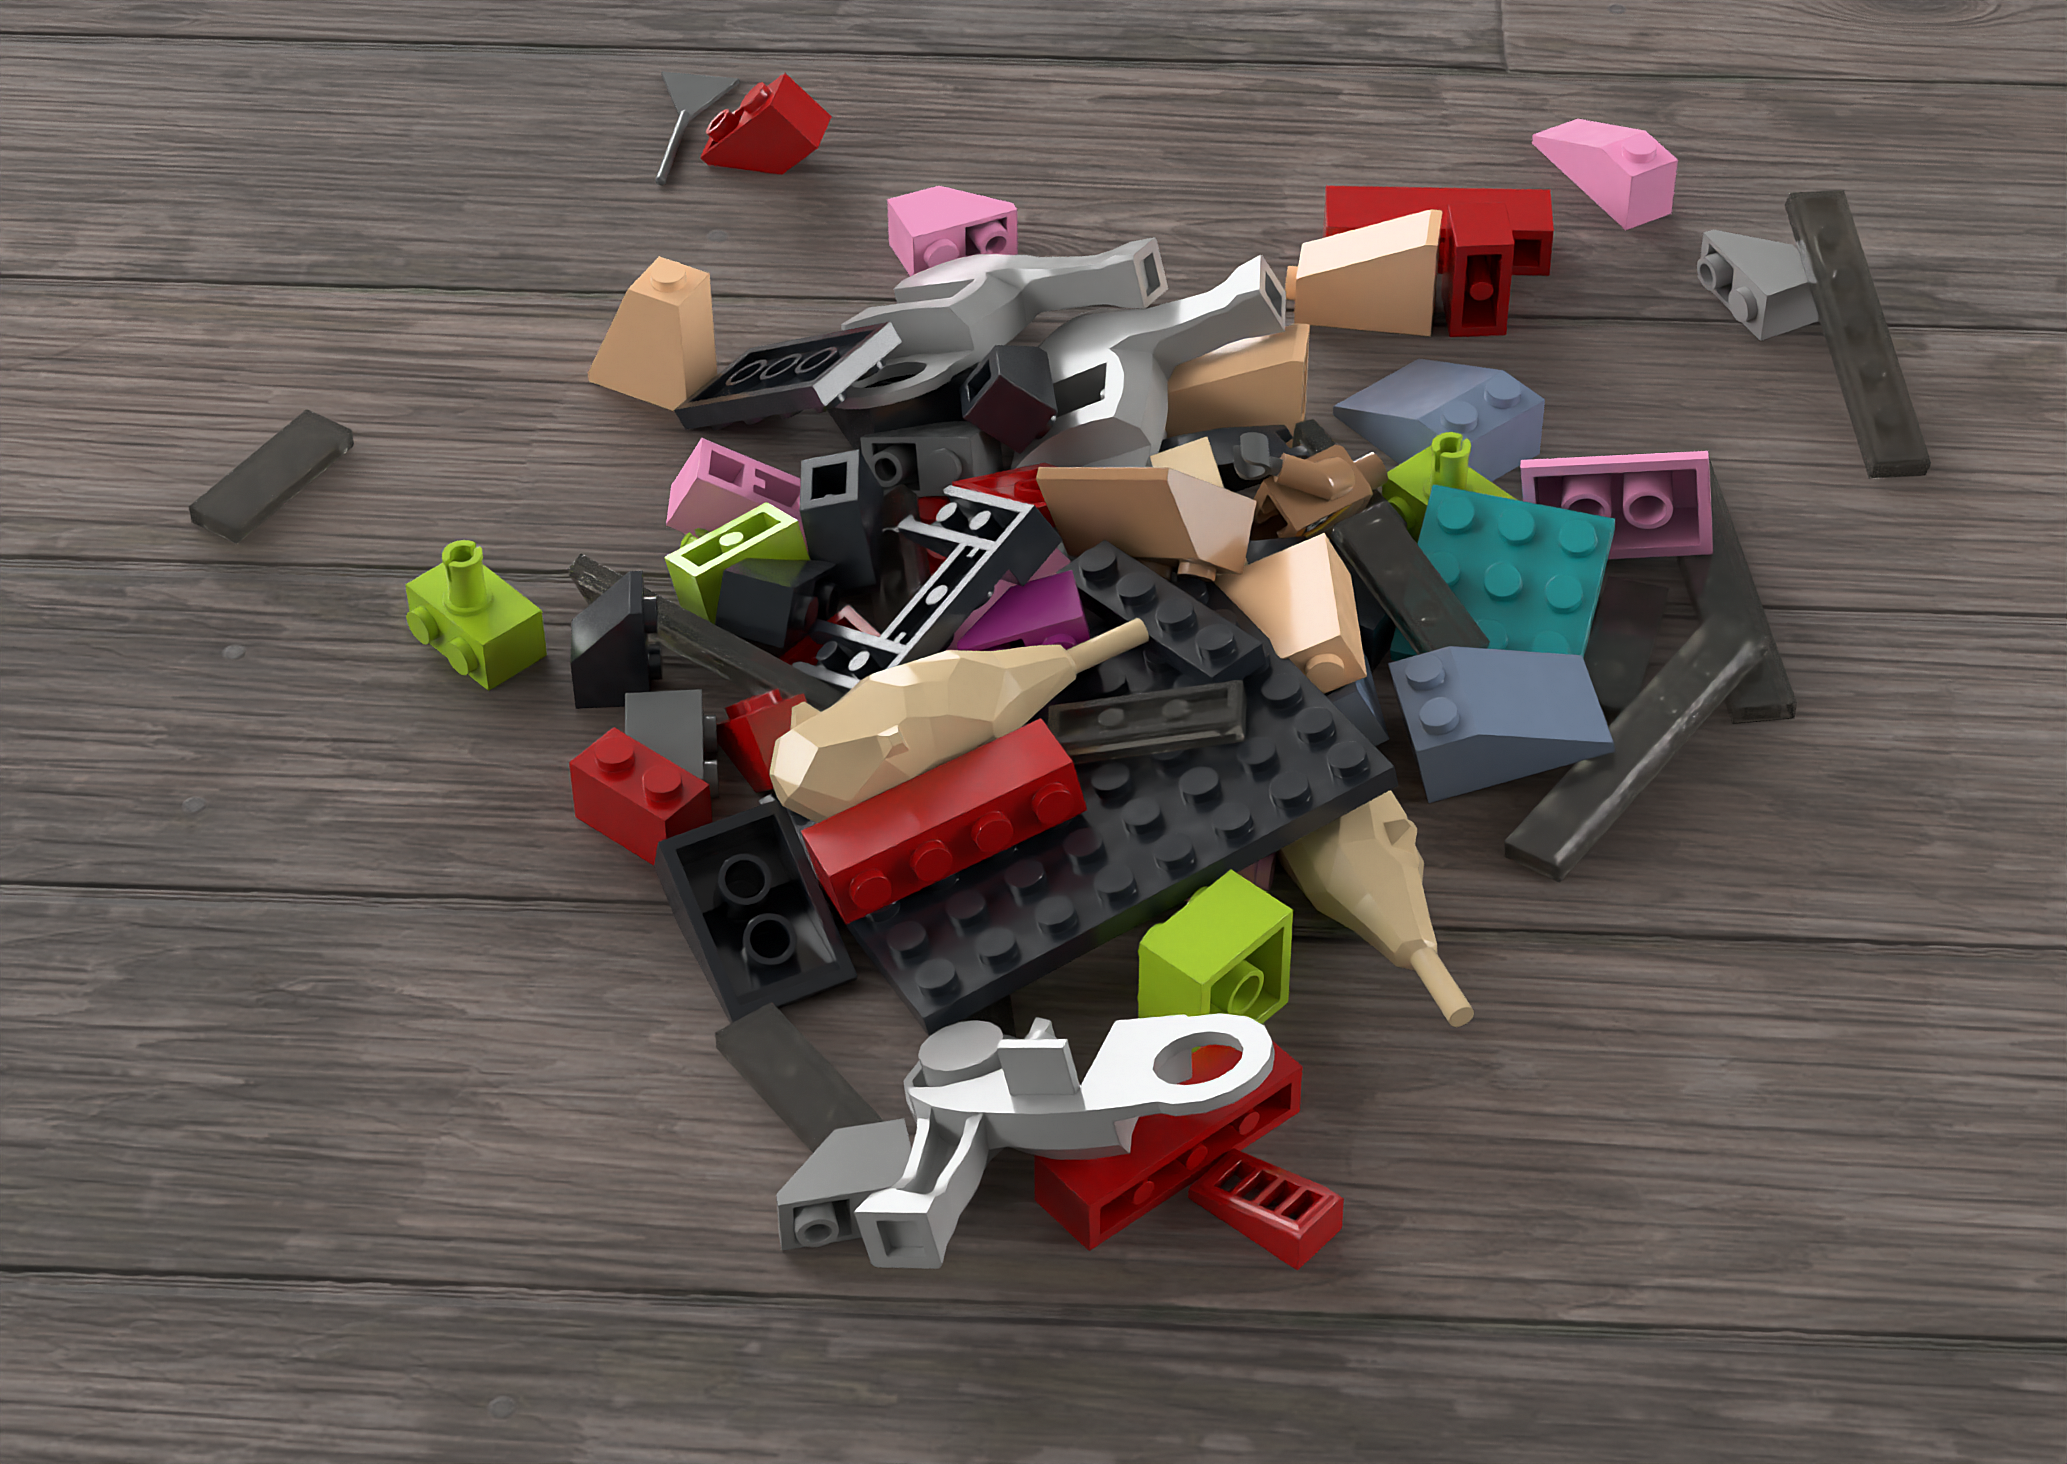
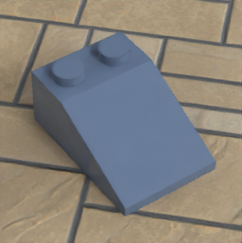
(1440, 397)
(1496, 716)

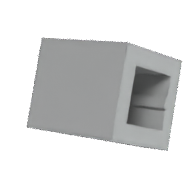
(1757, 282)
(837, 1179)

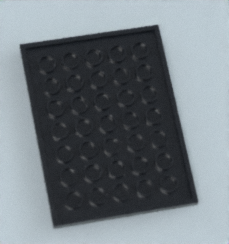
(1145, 843)

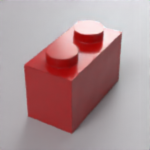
(1477, 269)
(636, 794)

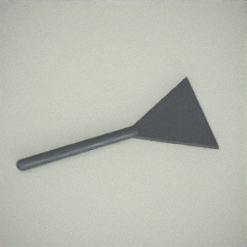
(690, 96)

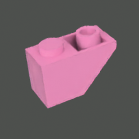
(949, 225)

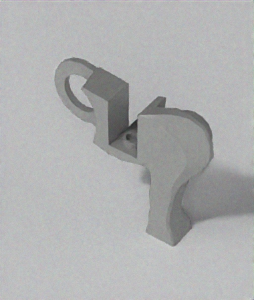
(972, 303)
(1117, 364)
(999, 1091)

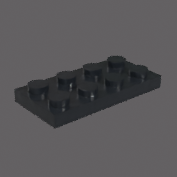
(789, 377)

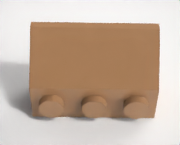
(1151, 515)

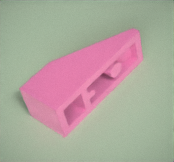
(1615, 167)
(723, 485)

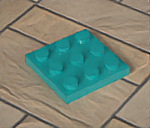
(1516, 568)

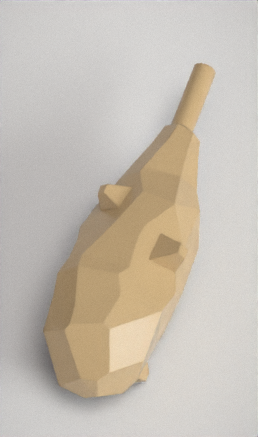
(923, 717)
(1370, 880)

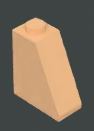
(1371, 277)
(660, 337)
(1242, 385)
(1305, 609)

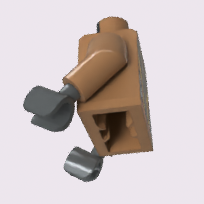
(1307, 493)

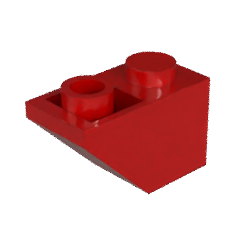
(768, 131)
(752, 732)

